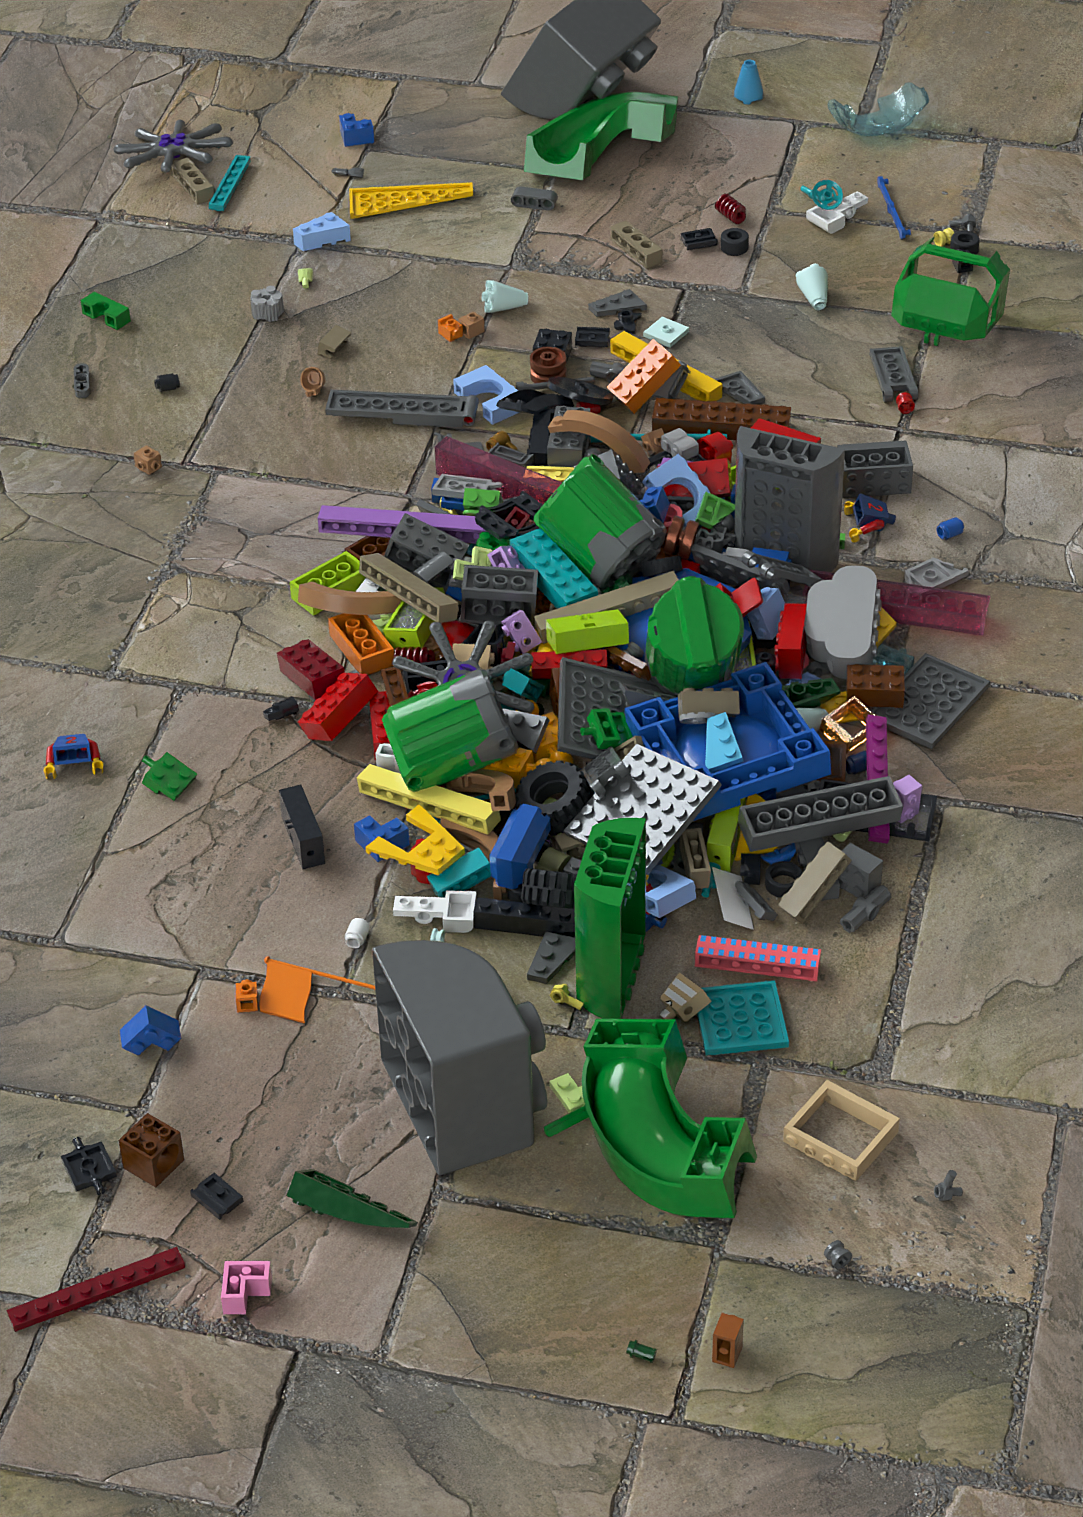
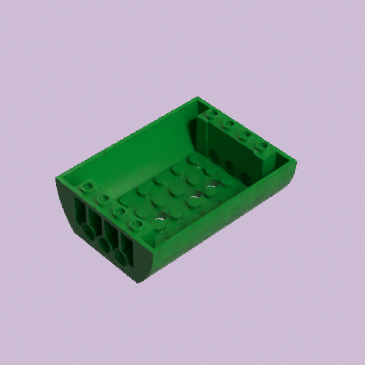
(610, 915)

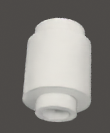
(357, 932)

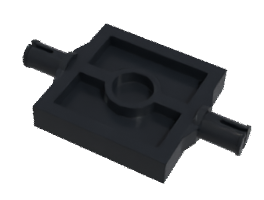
(88, 1166)

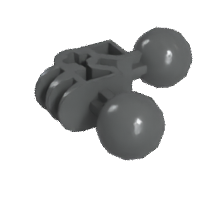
(718, 536)

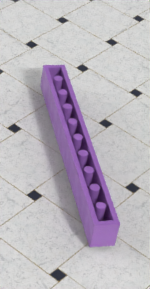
(384, 522)

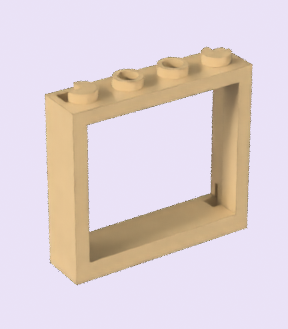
(853, 1105)

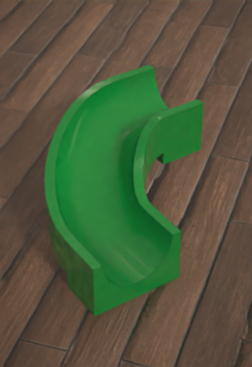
(578, 137)
(644, 1129)

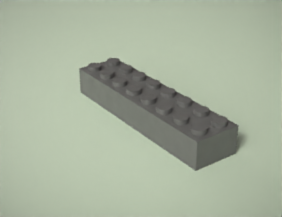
(820, 813)

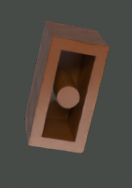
(727, 1340)

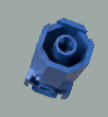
(518, 845)

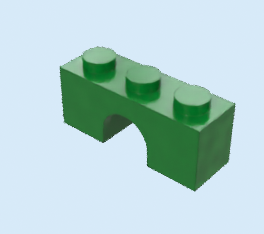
(115, 313)

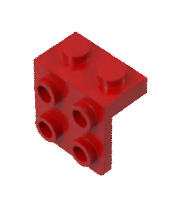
(746, 596)

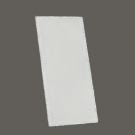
(731, 902)

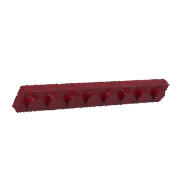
(95, 1289)

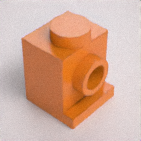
(450, 328)
(246, 991)

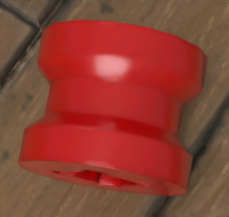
(905, 403)

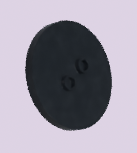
(580, 390)

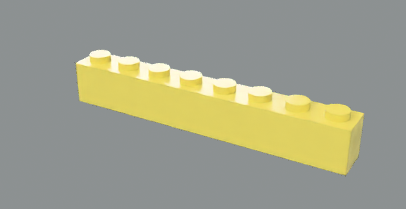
(435, 800)

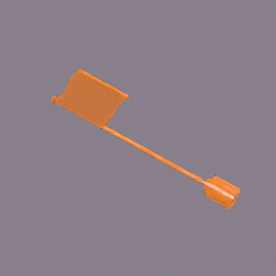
(289, 988)

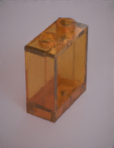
(833, 731)

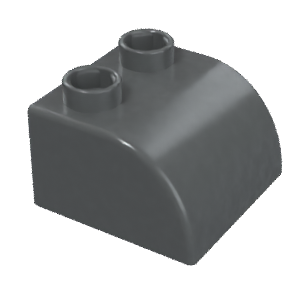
(582, 55)
(458, 1051)

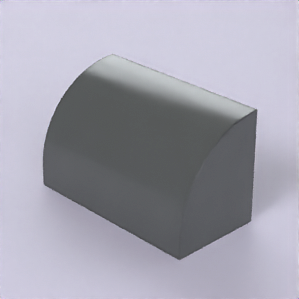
(434, 567)

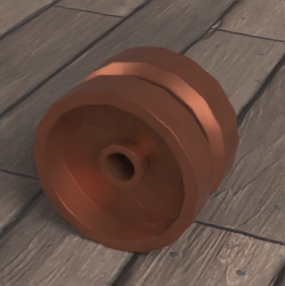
(547, 363)
(678, 537)

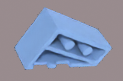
(321, 231)

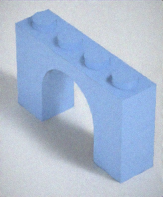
(486, 381)
(678, 472)
(670, 891)

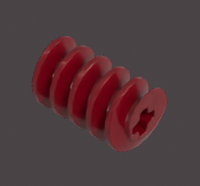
(731, 208)
(415, 654)

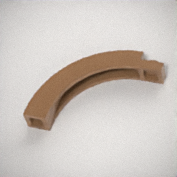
(606, 431)
(347, 601)
(492, 782)
(475, 840)

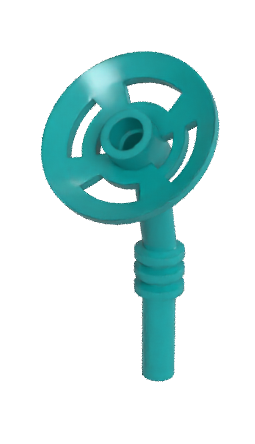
(825, 195)

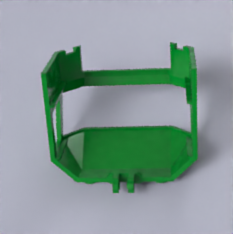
(947, 306)

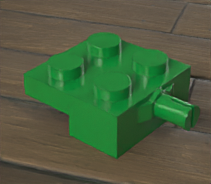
(607, 728)
(167, 776)

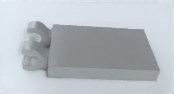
(455, 485)

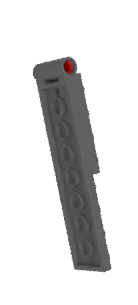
(405, 407)

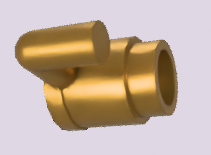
(501, 438)

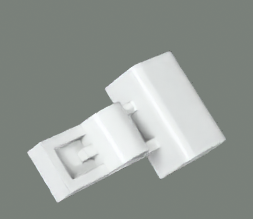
(834, 219)
(454, 909)

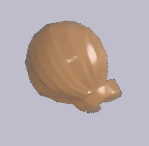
(312, 381)

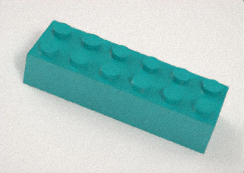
(557, 574)

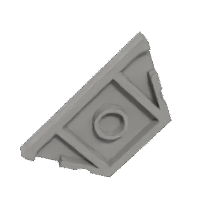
(934, 574)

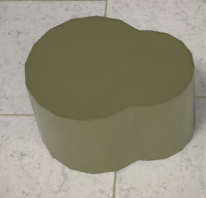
(553, 860)

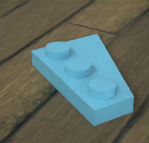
(721, 744)

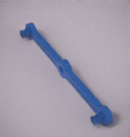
(891, 209)

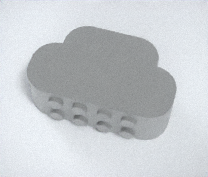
(844, 619)

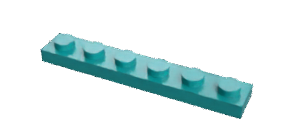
(229, 182)

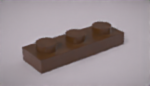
(628, 662)
(394, 685)

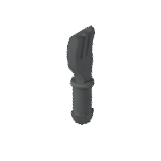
(354, 172)

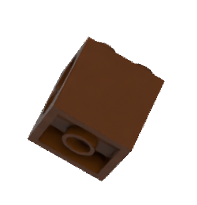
(151, 1150)

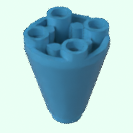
(749, 83)

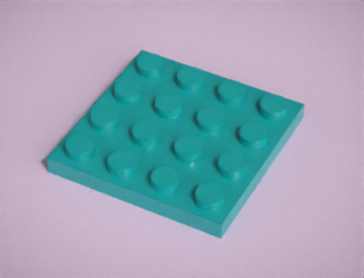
(742, 1019)

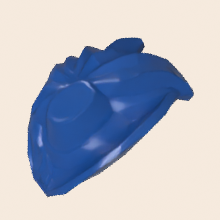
(783, 854)

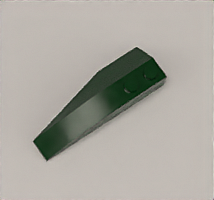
(811, 693)
(340, 1201)

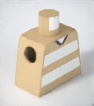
(683, 999)

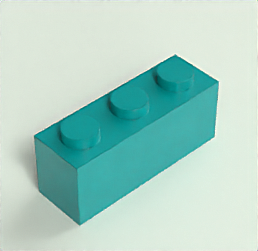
(522, 685)
(461, 874)

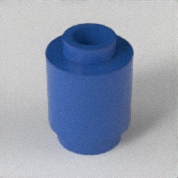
(950, 528)

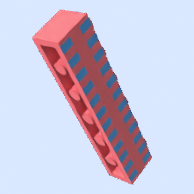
(757, 958)

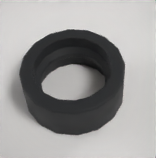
(778, 869)

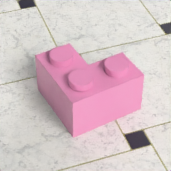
(244, 1280)

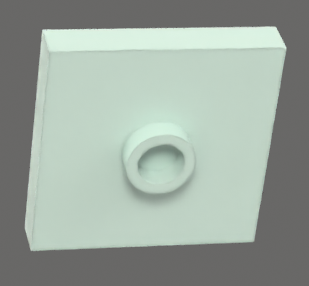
(666, 332)

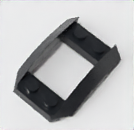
(532, 401)
(493, 518)

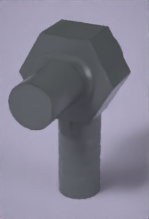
(968, 222)
(944, 1190)

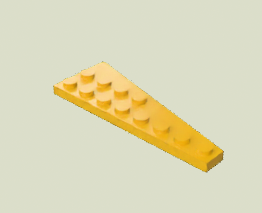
(393, 198)

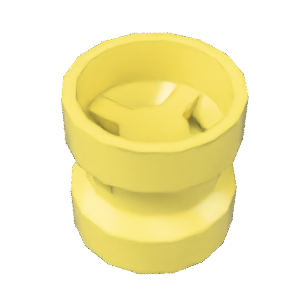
(943, 237)

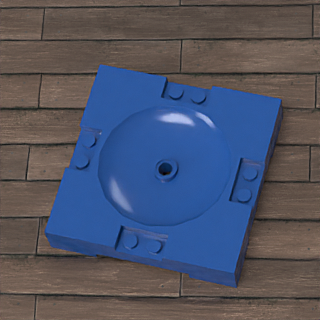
(769, 731)

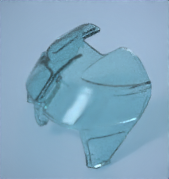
(894, 115)

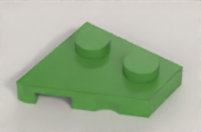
(713, 510)

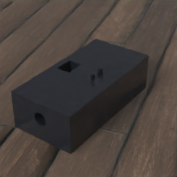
(302, 826)

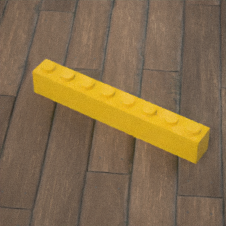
(696, 384)

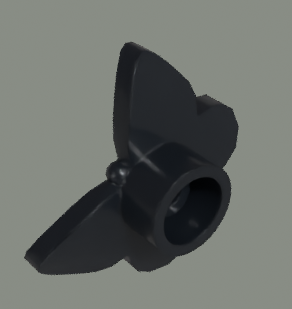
(626, 321)

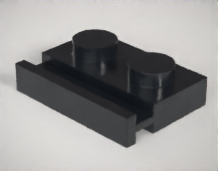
(699, 239)
(592, 337)
(217, 1196)

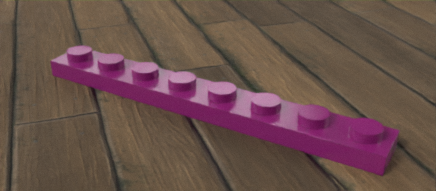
(877, 765)

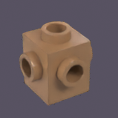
(652, 442)
(147, 460)

